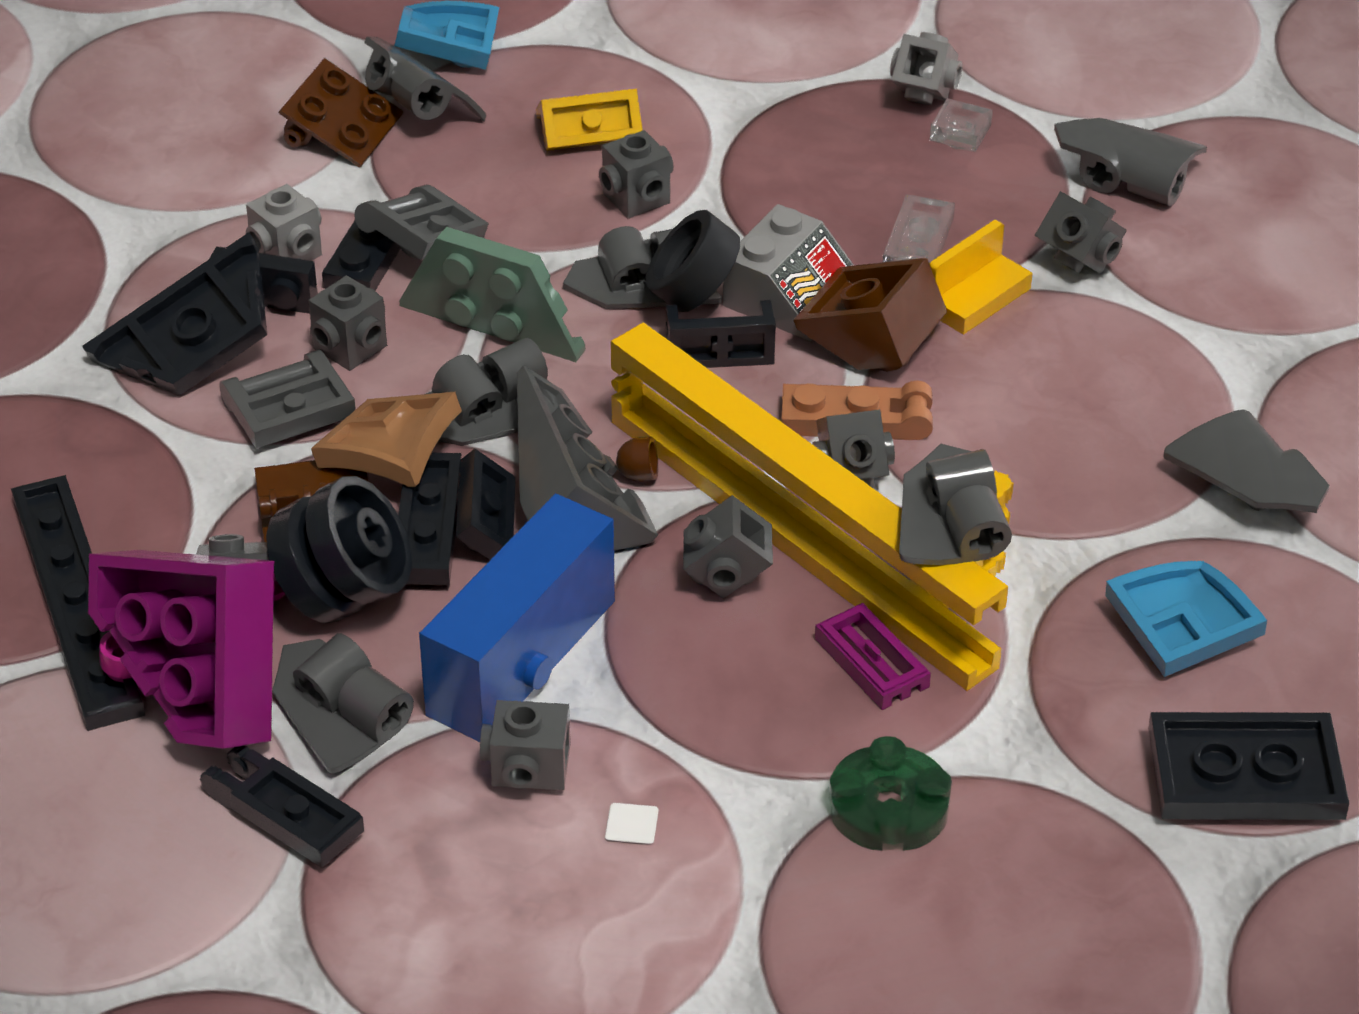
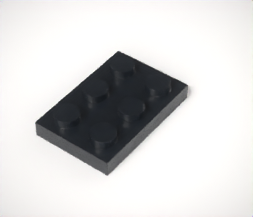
(1247, 766)

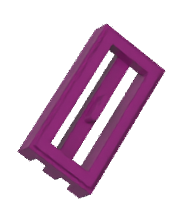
(864, 660)

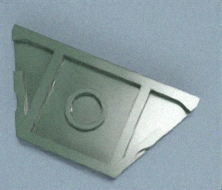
(491, 292)

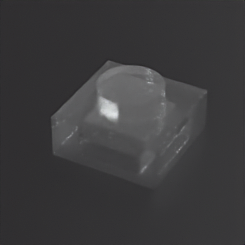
(961, 125)

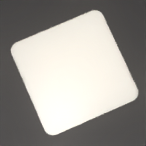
(631, 823)

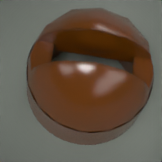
(638, 459)

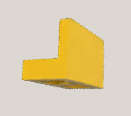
(589, 118)
(978, 278)

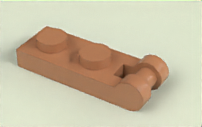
(903, 410)

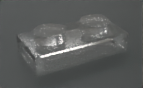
(919, 229)

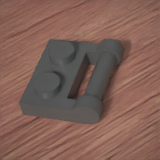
(417, 219)
(288, 400)

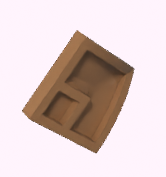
(389, 436)

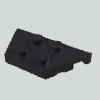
(190, 324)

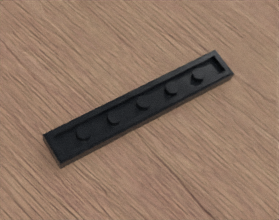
(62, 566)

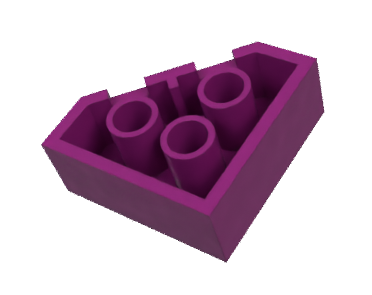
(193, 638)

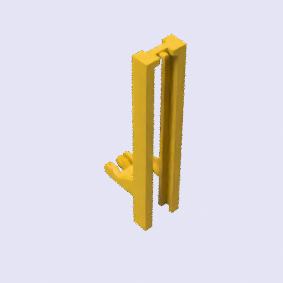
(909, 608)

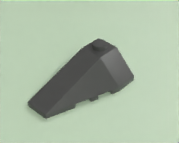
(563, 461)

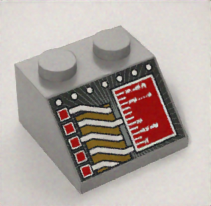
(782, 262)

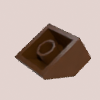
(875, 313)

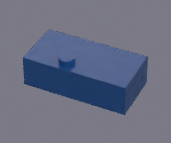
(518, 615)

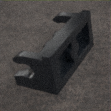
(725, 339)

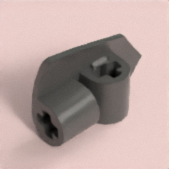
(411, 82)
(1119, 152)
(619, 271)
(487, 391)
(1249, 464)
(964, 490)
(339, 700)

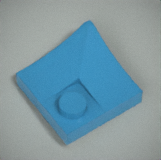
(449, 31)
(1184, 612)

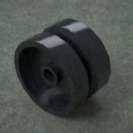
(339, 549)

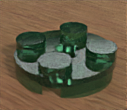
(895, 769)

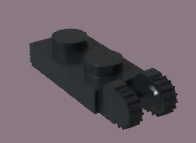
(284, 804)

